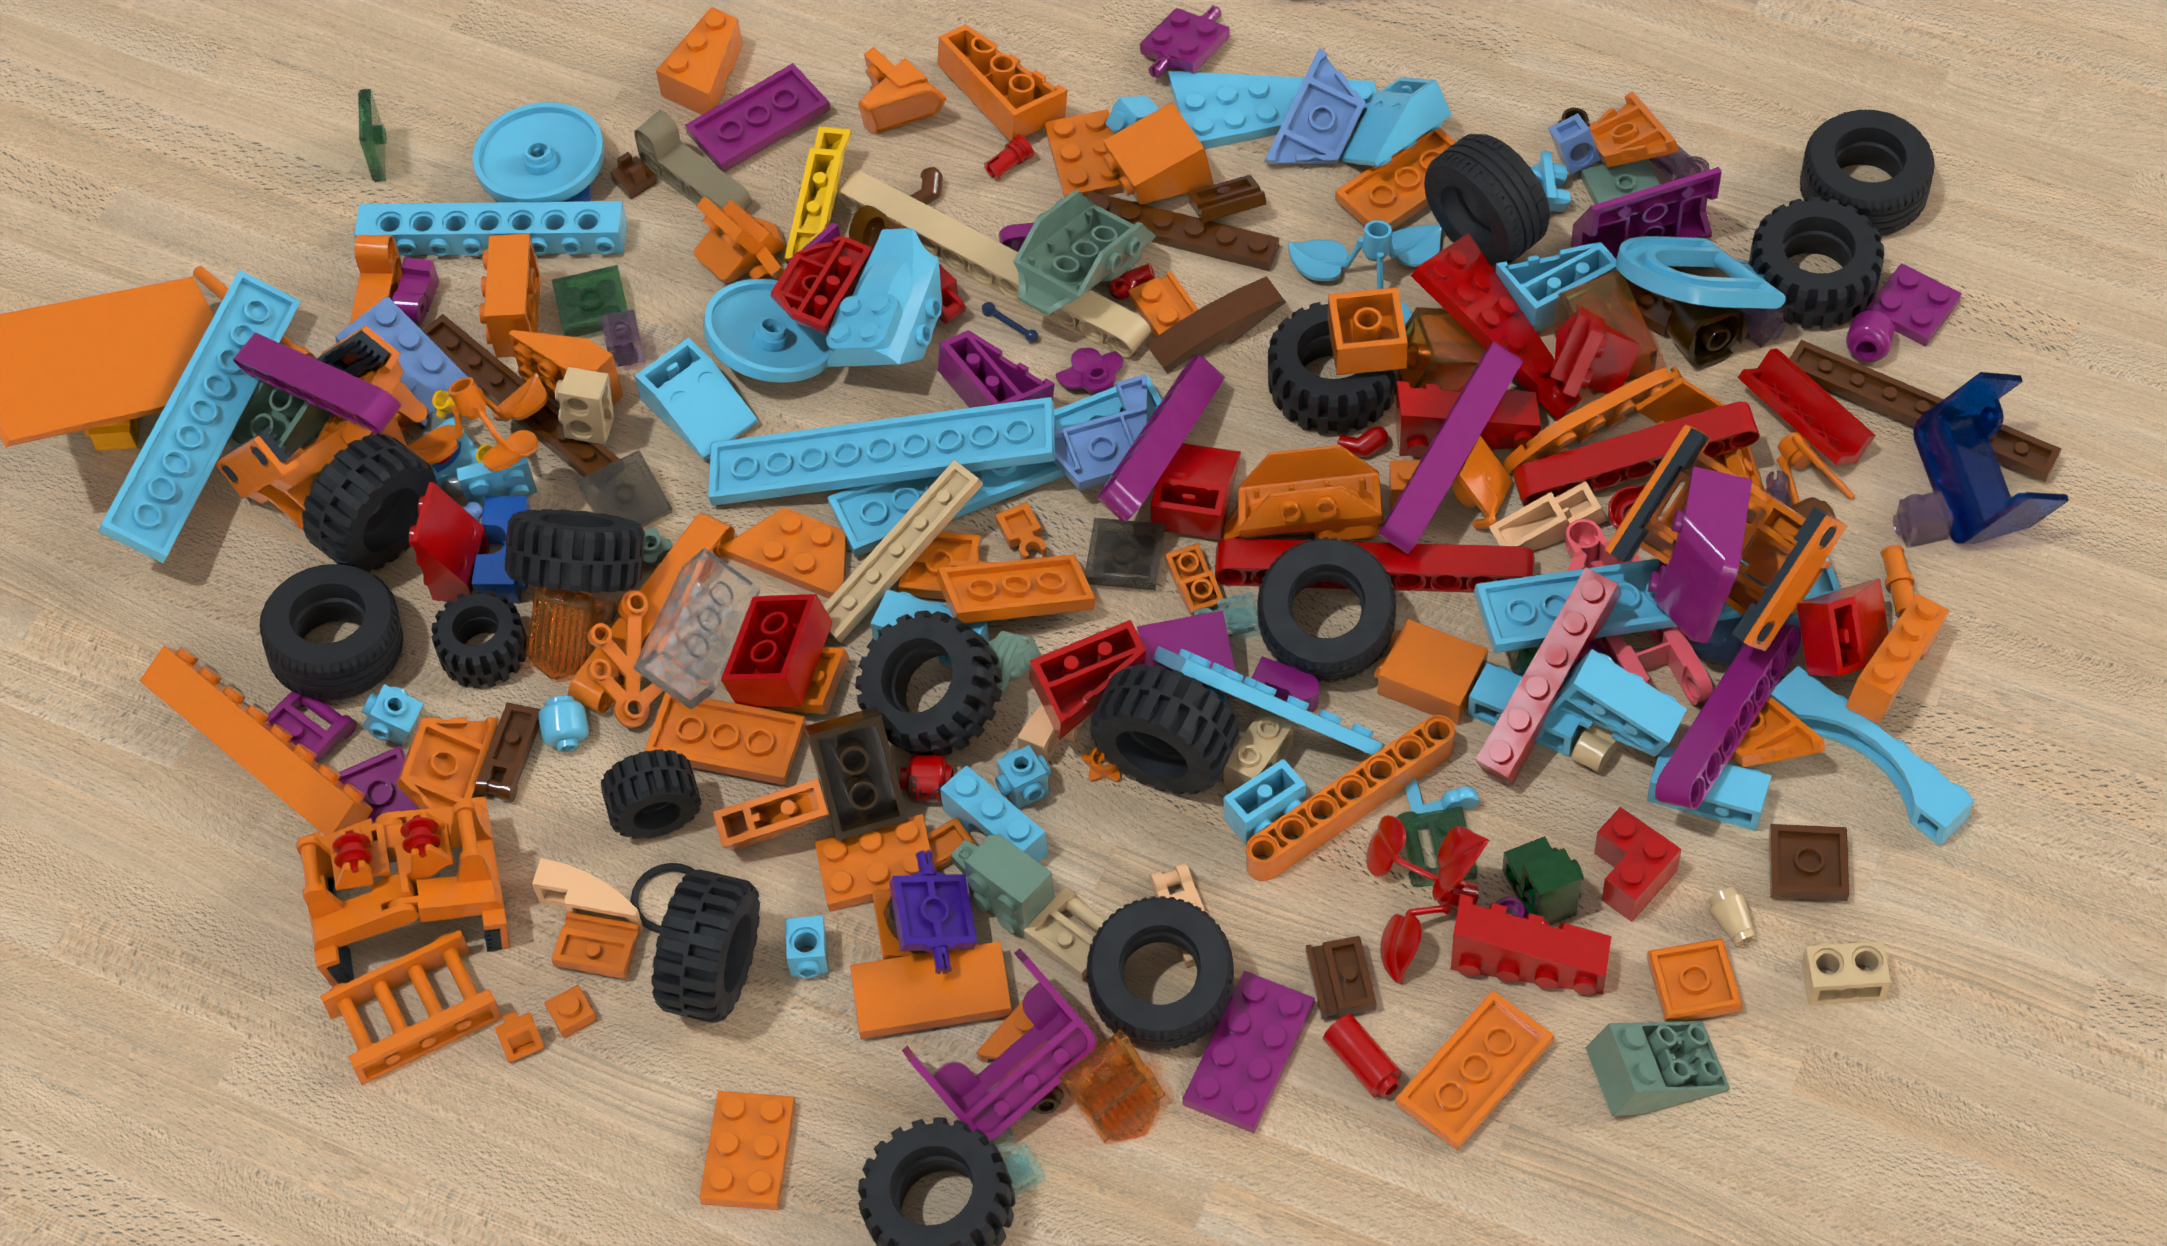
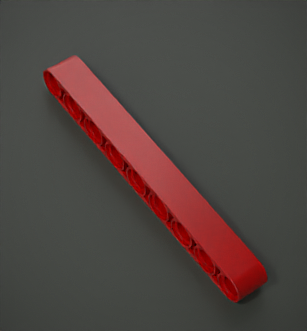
(1423, 569)

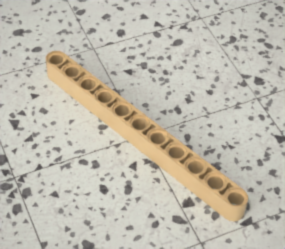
(992, 263)

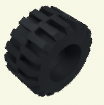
(471, 617)
(650, 794)

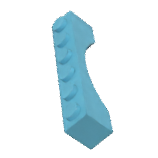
(1931, 800)

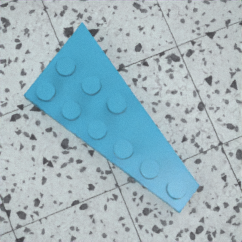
(1238, 106)
(1264, 697)

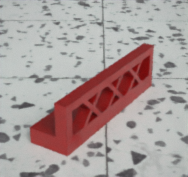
(1808, 408)

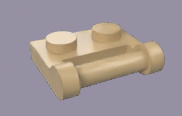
(1062, 937)

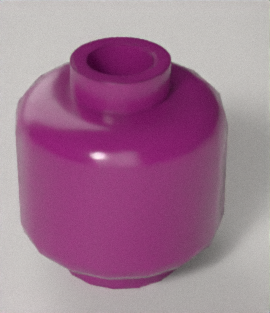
(1870, 336)

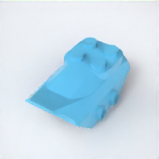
(891, 307)

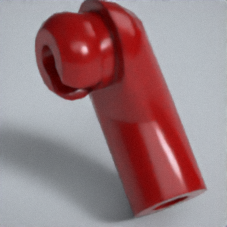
(1367, 443)

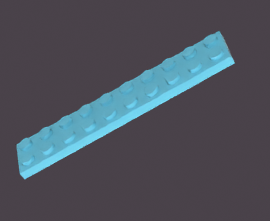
(196, 421)
(881, 451)
(873, 510)
(1524, 608)

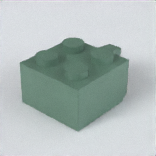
(1004, 881)

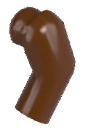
(931, 186)

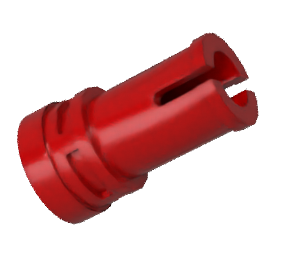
(1013, 154)

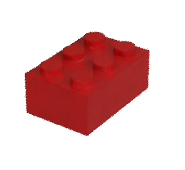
(777, 650)

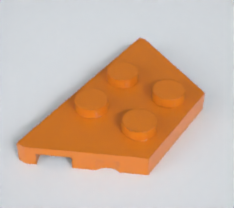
(1631, 134)
(794, 551)
(1776, 737)
(445, 760)

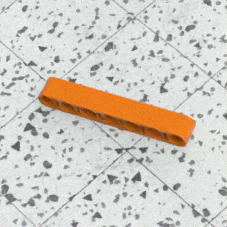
(700, 534)
(1343, 811)

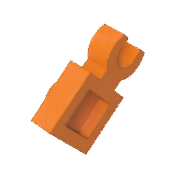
(1022, 529)

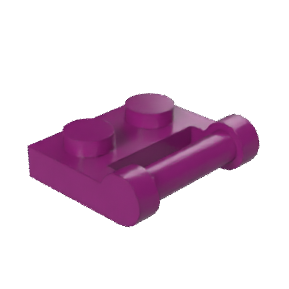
(307, 731)

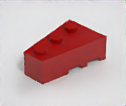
(1076, 675)

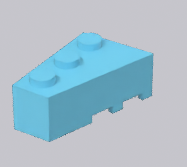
(1620, 703)

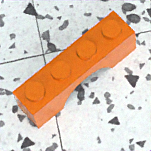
(1896, 657)

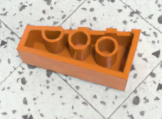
(998, 84)

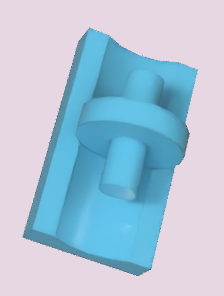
(1550, 176)

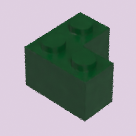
(1544, 879)

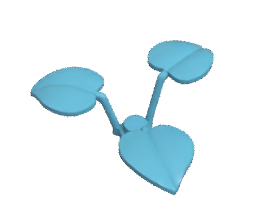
(1324, 258)

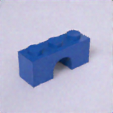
(489, 568)

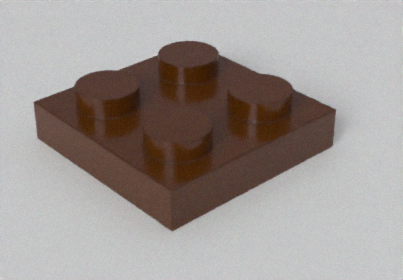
(1808, 862)

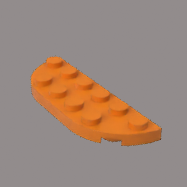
(1584, 422)

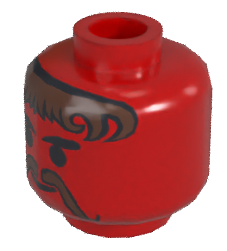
(925, 777)

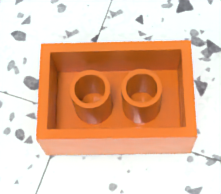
(509, 290)

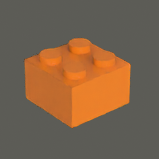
(1367, 331)

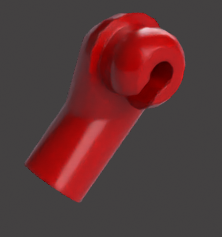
(1130, 279)

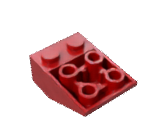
(1195, 491)
(446, 544)
(1843, 628)

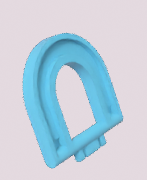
(1646, 262)

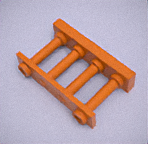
(425, 1036)

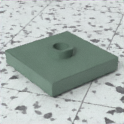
(1617, 181)

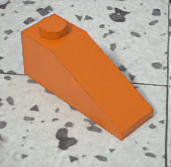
(770, 815)

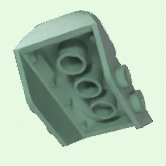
(1075, 250)

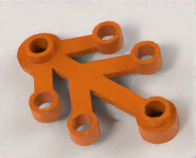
(624, 663)

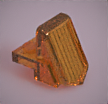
(559, 630)
(1114, 1090)

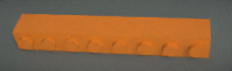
(255, 743)

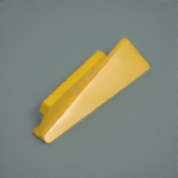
(818, 188)

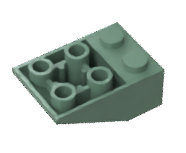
(1655, 1065)

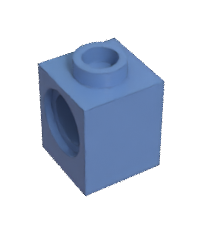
(1574, 133)

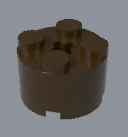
(1706, 331)

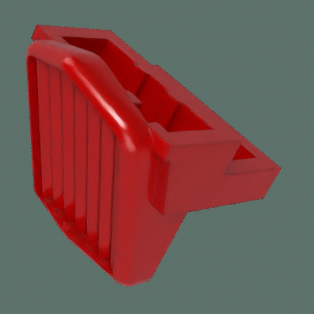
(1591, 354)

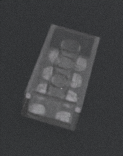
(696, 629)

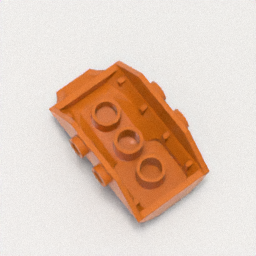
(1306, 493)

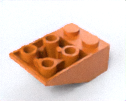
(552, 355)

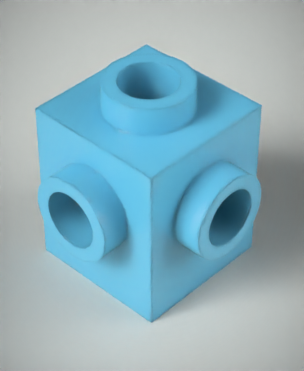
(390, 714)
(1023, 776)

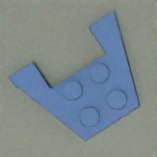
(1095, 448)

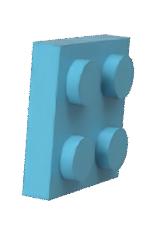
(480, 482)

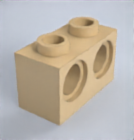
(585, 405)
(1260, 747)
(1848, 981)

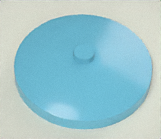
(539, 153)
(759, 337)

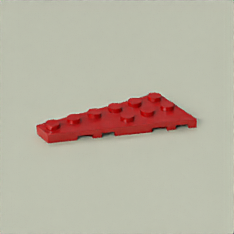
(1482, 305)

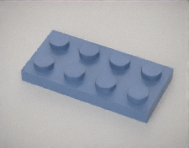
(423, 362)

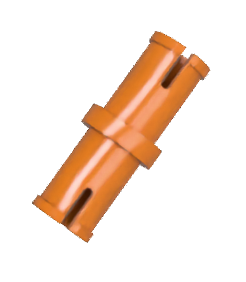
(1898, 578)

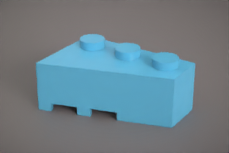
(1540, 280)

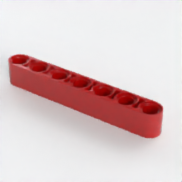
(1633, 453)

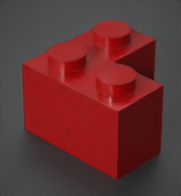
(1640, 861)

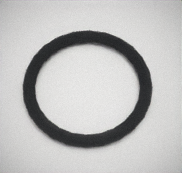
(644, 878)

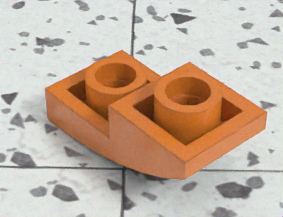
(1193, 578)

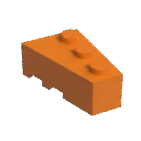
(702, 62)

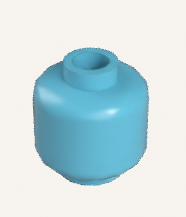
(563, 723)

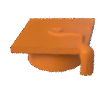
(1482, 483)

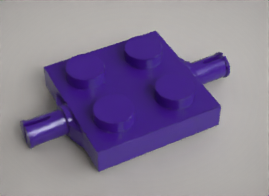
(933, 912)

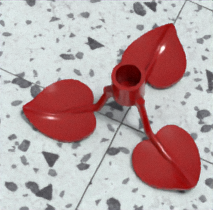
(1455, 856)

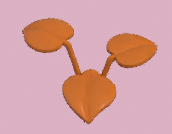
(471, 403)

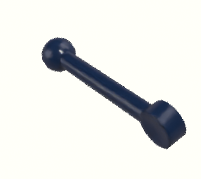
(988, 310)

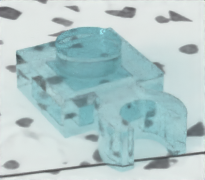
(1239, 614)
(1020, 1163)

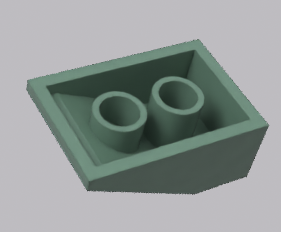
(287, 416)

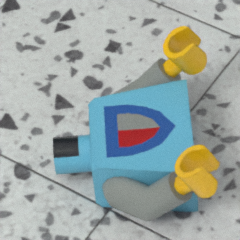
(465, 454)

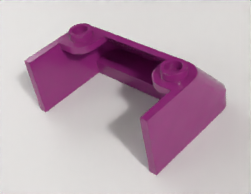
(1705, 552)
(1021, 1072)

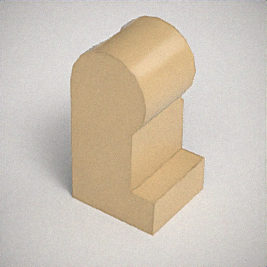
(1595, 747)

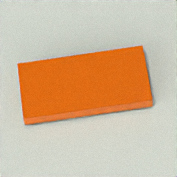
(911, 996)

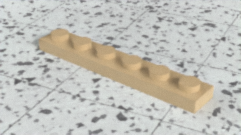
(900, 548)

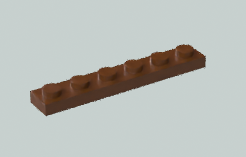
(1193, 235)

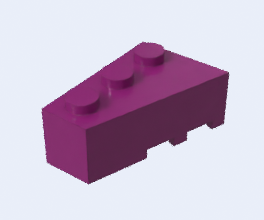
(985, 376)

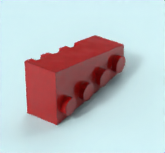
(1424, 410)
(1528, 949)

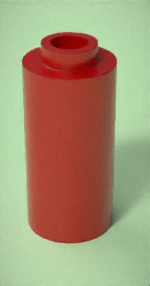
(1363, 1056)

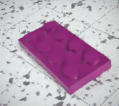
(757, 117)
(1248, 1052)

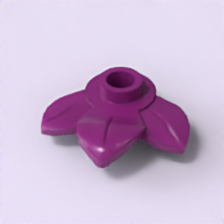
(1091, 370)

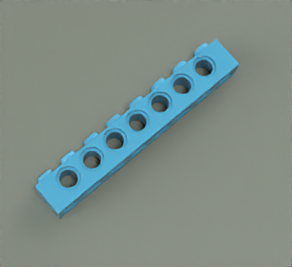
(466, 227)

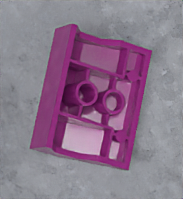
(1658, 211)

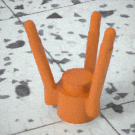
(1799, 454)

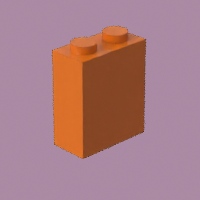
(1430, 670)

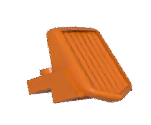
(897, 94)
(734, 240)

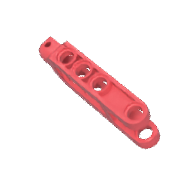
(1587, 549)

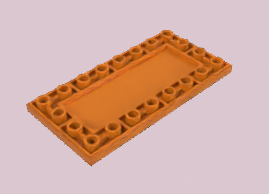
(96, 358)

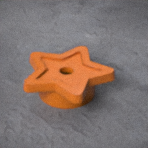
(1099, 771)

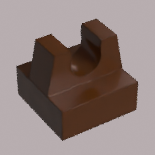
(632, 175)

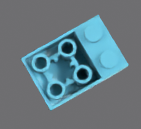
(1396, 121)
(694, 398)

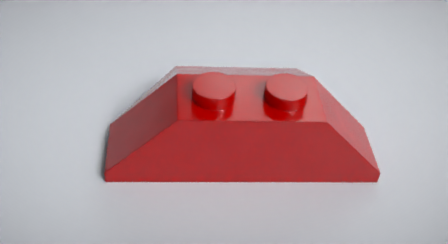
(820, 280)

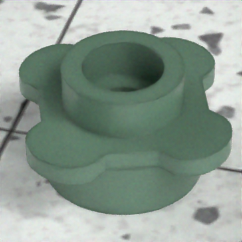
(657, 553)

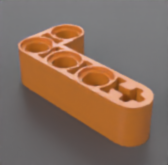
(379, 271)

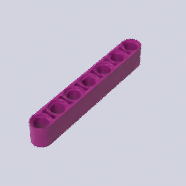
(317, 383)
(1160, 438)
(1450, 447)
(1725, 720)

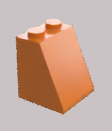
(1158, 157)

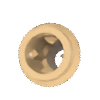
(1733, 915)

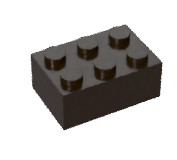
(857, 773)

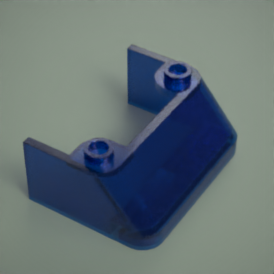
(1964, 467)

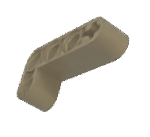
(682, 167)

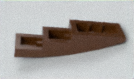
(1221, 319)

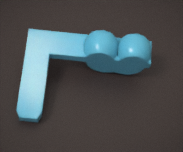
(1462, 797)

